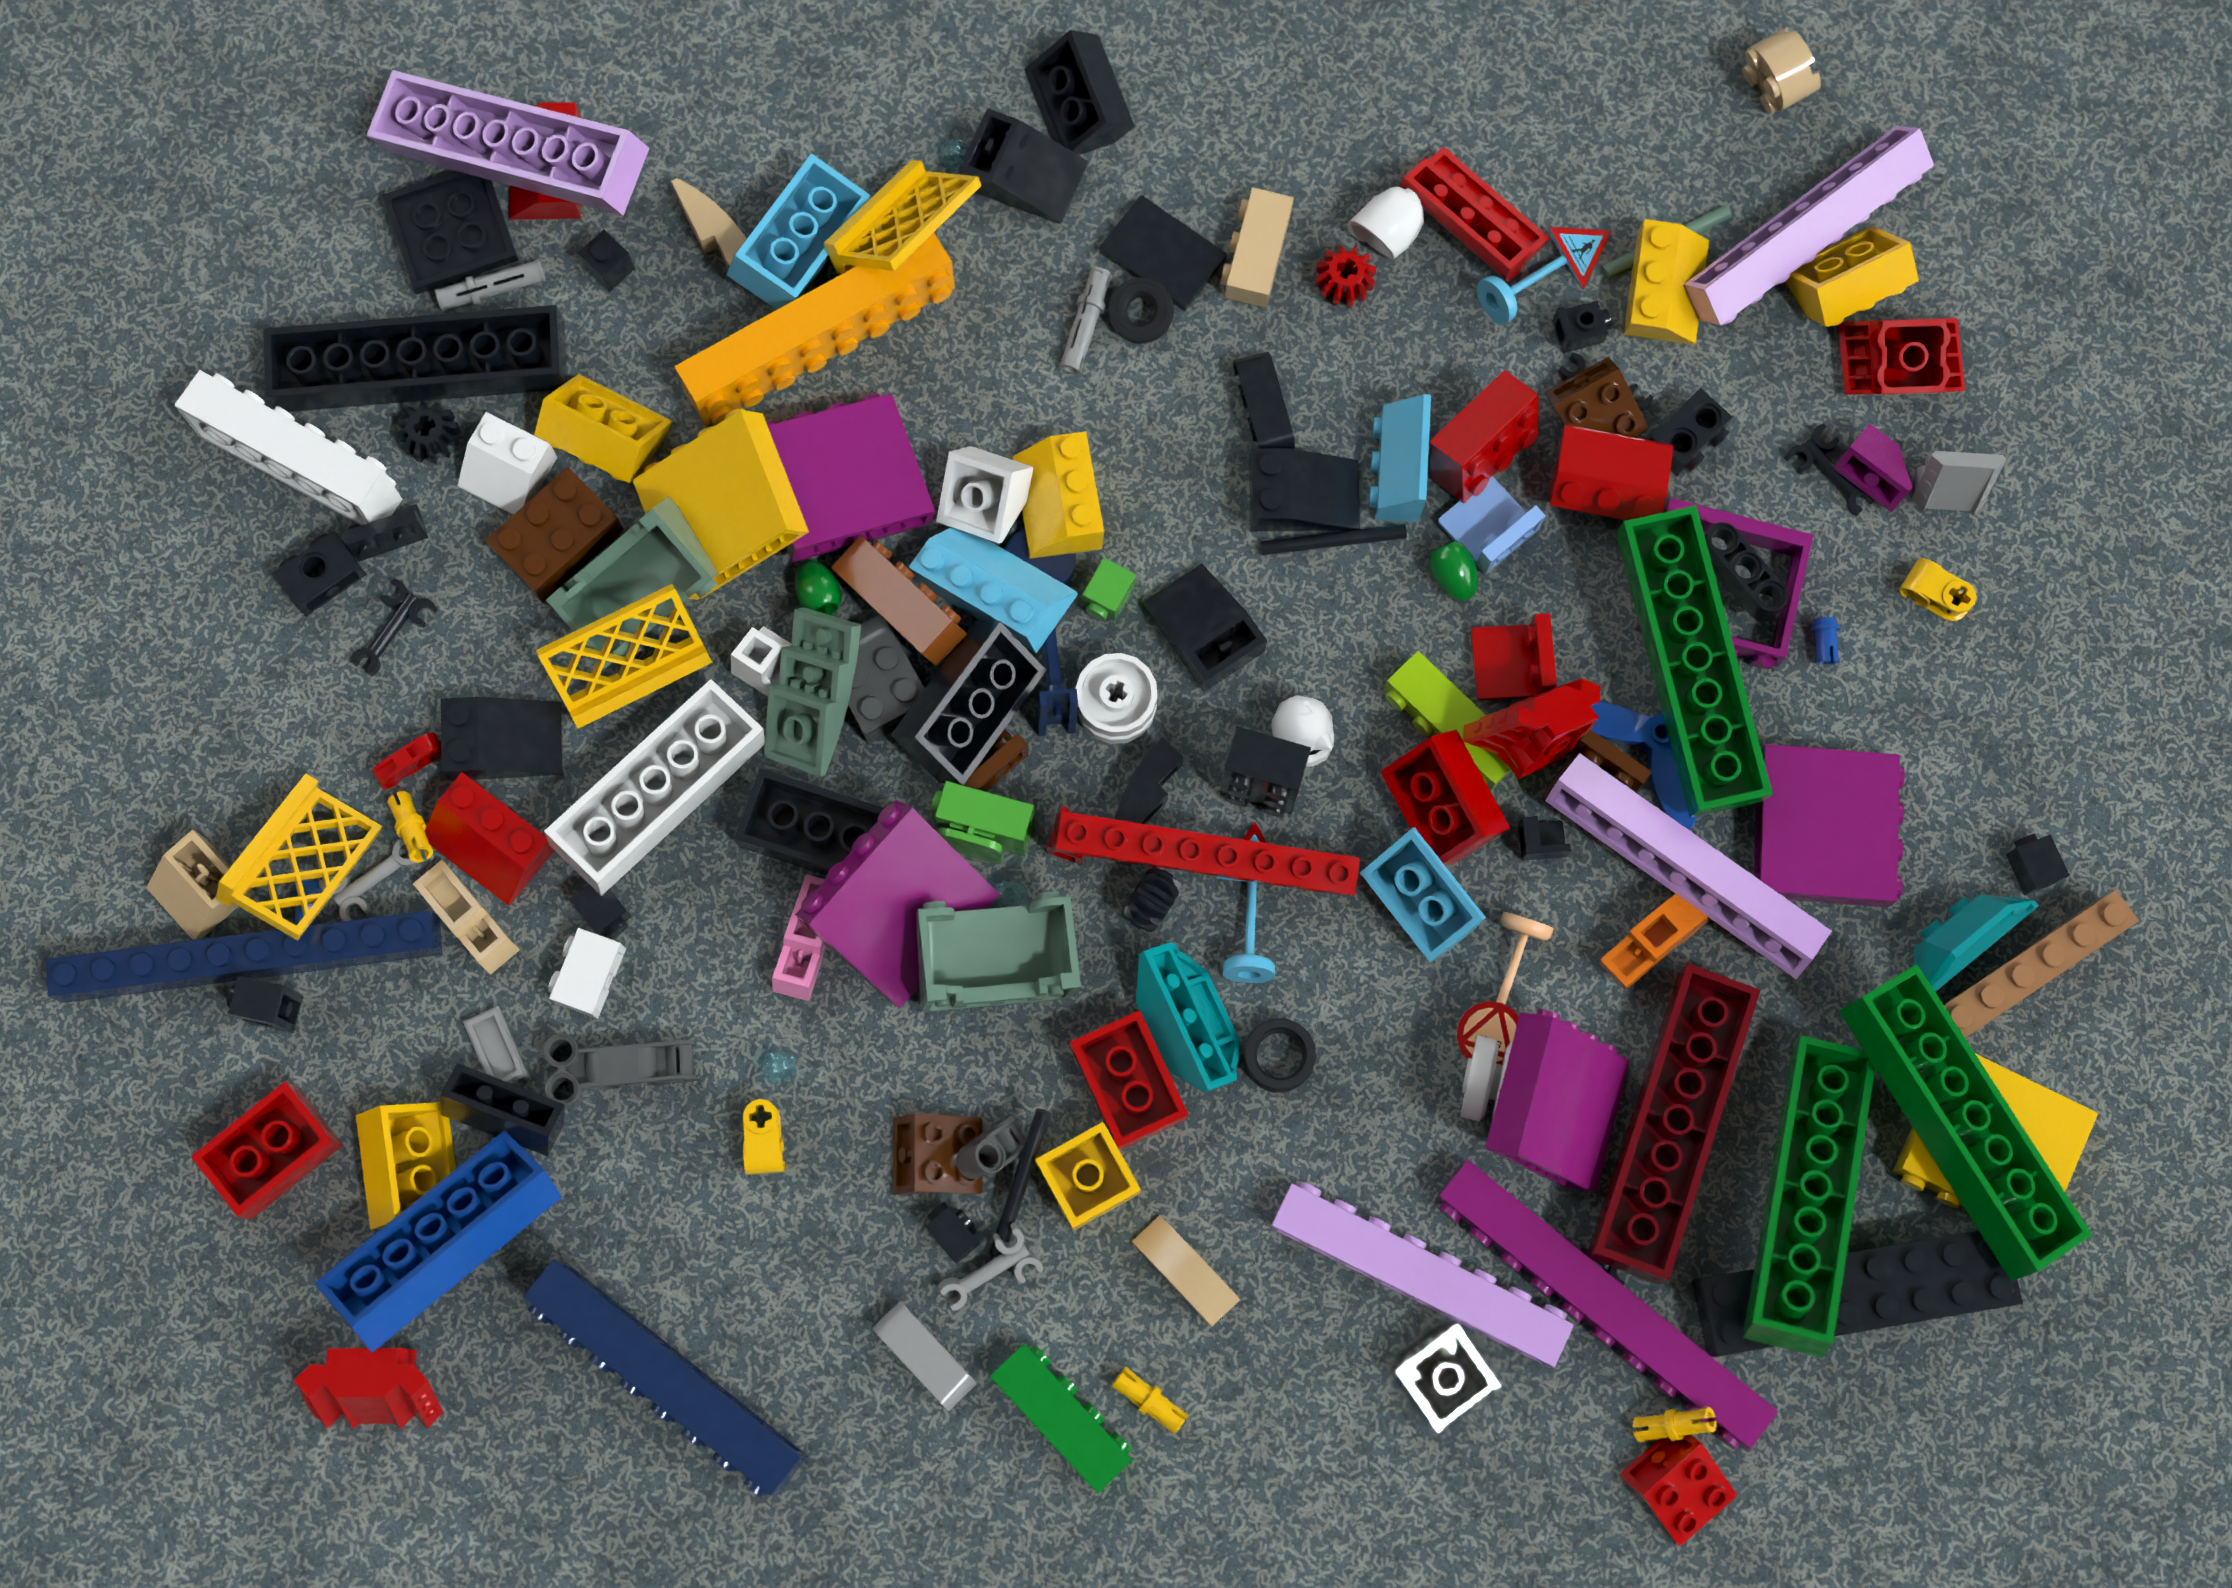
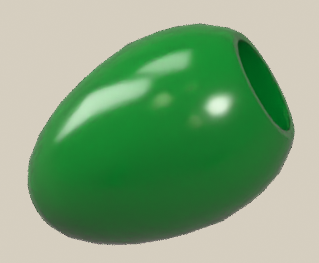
(1455, 570)
(817, 587)

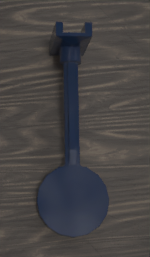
(1055, 703)

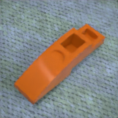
(1652, 940)

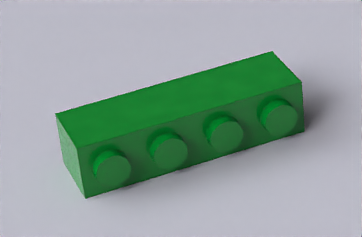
(1061, 1418)

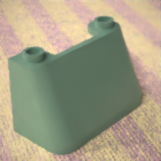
(640, 562)
(997, 954)

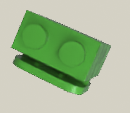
(982, 822)

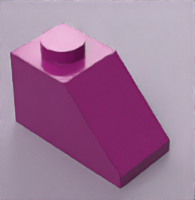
(1876, 468)

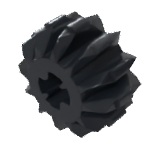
(439, 436)
(1152, 899)

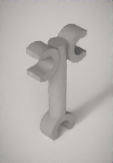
(348, 894)
(1013, 1254)

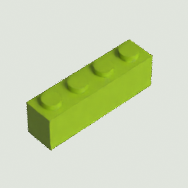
(1439, 709)

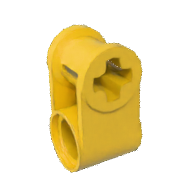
(1935, 589)
(762, 1145)

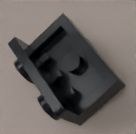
(386, 534)

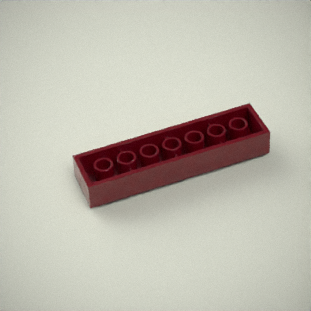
(1673, 1124)

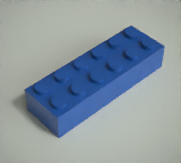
(438, 1240)

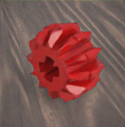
(1355, 285)

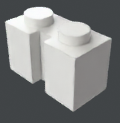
(586, 972)

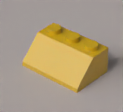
(1663, 262)
(1853, 275)
(601, 427)
(1062, 497)
(402, 1156)

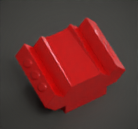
(1901, 356)
(1538, 728)
(368, 1388)

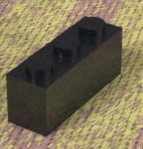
(500, 1106)

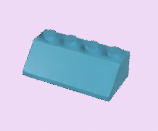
(993, 585)

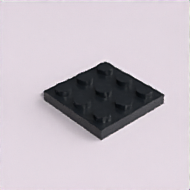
(449, 229)

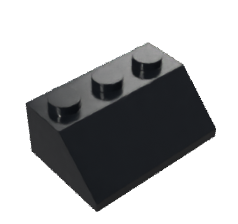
(1079, 93)

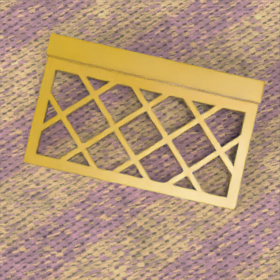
(895, 203)
(635, 676)
(268, 845)

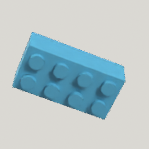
(788, 242)

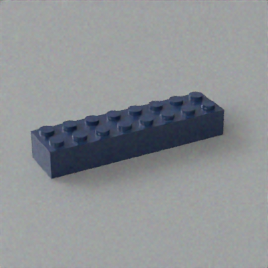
(666, 1377)

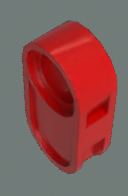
(407, 760)

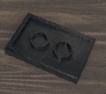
(1163, 249)

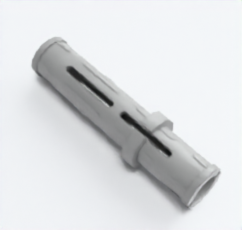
(448, 297)
(1089, 308)

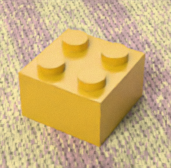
(1088, 1176)

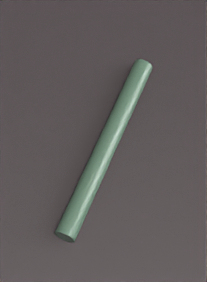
(1697, 225)

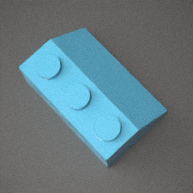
(1401, 459)
(1422, 895)

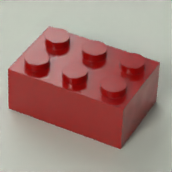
(1484, 437)
(1445, 797)
(1129, 1080)
(267, 1151)

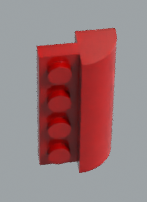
(1475, 213)

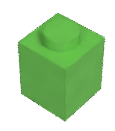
(1108, 590)

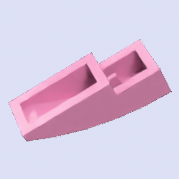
(801, 952)

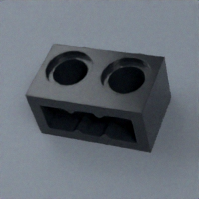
(1685, 430)

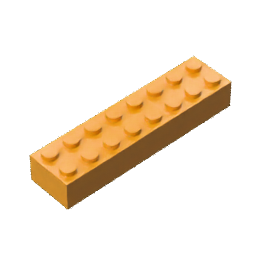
(813, 330)

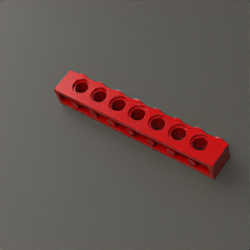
(1205, 854)

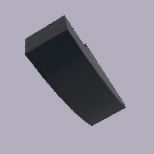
(1144, 792)

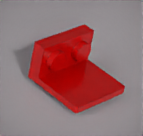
(1514, 659)
(1679, 1485)

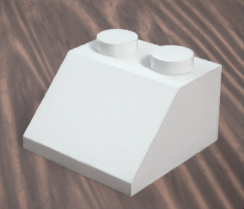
(505, 464)
(983, 492)

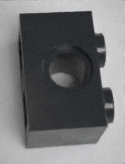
(339, 573)
(264, 1004)

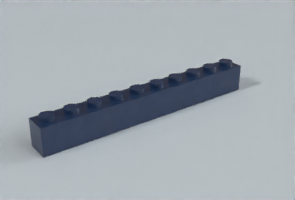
(243, 955)

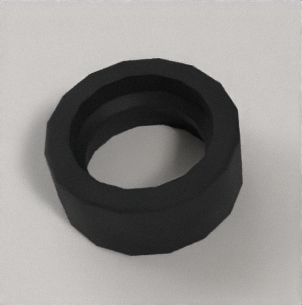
(1299, 1034)

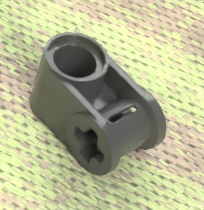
(997, 1145)

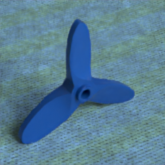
(1636, 729)

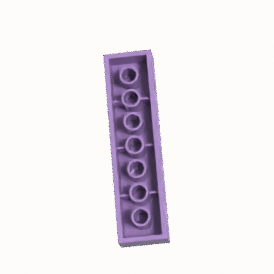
(508, 142)

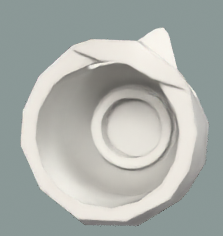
(1389, 221)
(1305, 723)

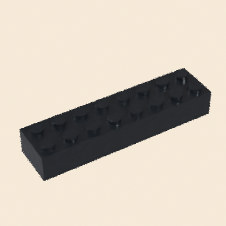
(415, 358)
(1877, 1291)

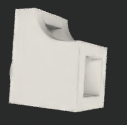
(758, 659)

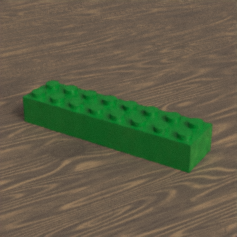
(1693, 661)
(1965, 1124)
(1810, 1198)

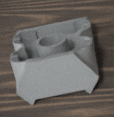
(1956, 480)

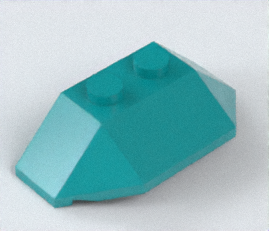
(1967, 934)
(1186, 1018)

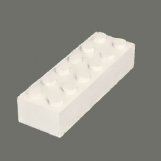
(288, 450)
(655, 787)

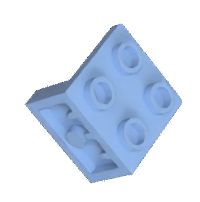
(1491, 525)

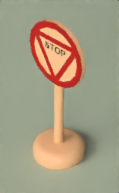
(1495, 1018)

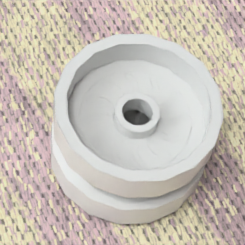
(1116, 677)
(1482, 1078)

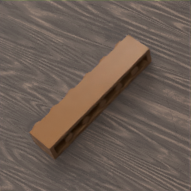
(2040, 963)

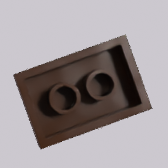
(555, 534)

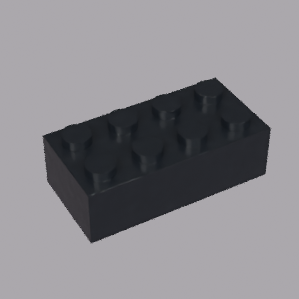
(969, 702)
(802, 822)

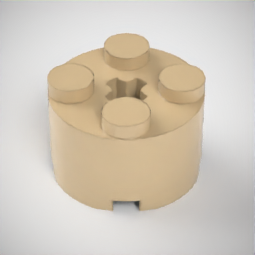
(1781, 70)

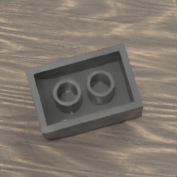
(882, 682)

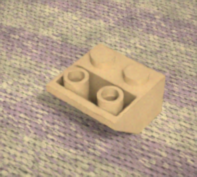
(188, 885)

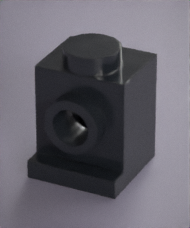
(1576, 335)
(953, 1232)

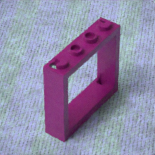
(1772, 538)

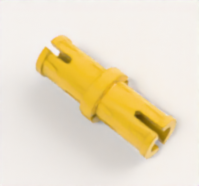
(410, 826)
(1149, 1400)
(1674, 1424)

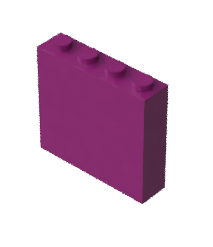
(851, 474)
(1830, 826)
(874, 894)
(1557, 1101)

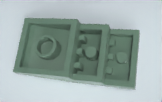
(812, 691)

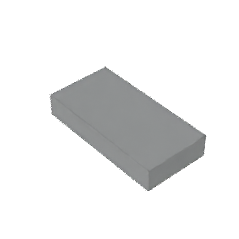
(496, 1046)

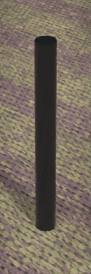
(1333, 539)
(1021, 1177)

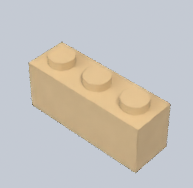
(1257, 247)

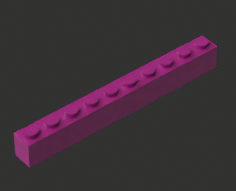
(1605, 1304)

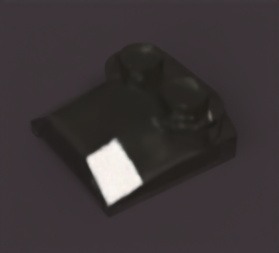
(1444, 1374)

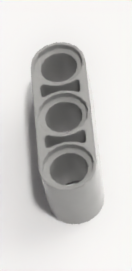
(924, 1356)

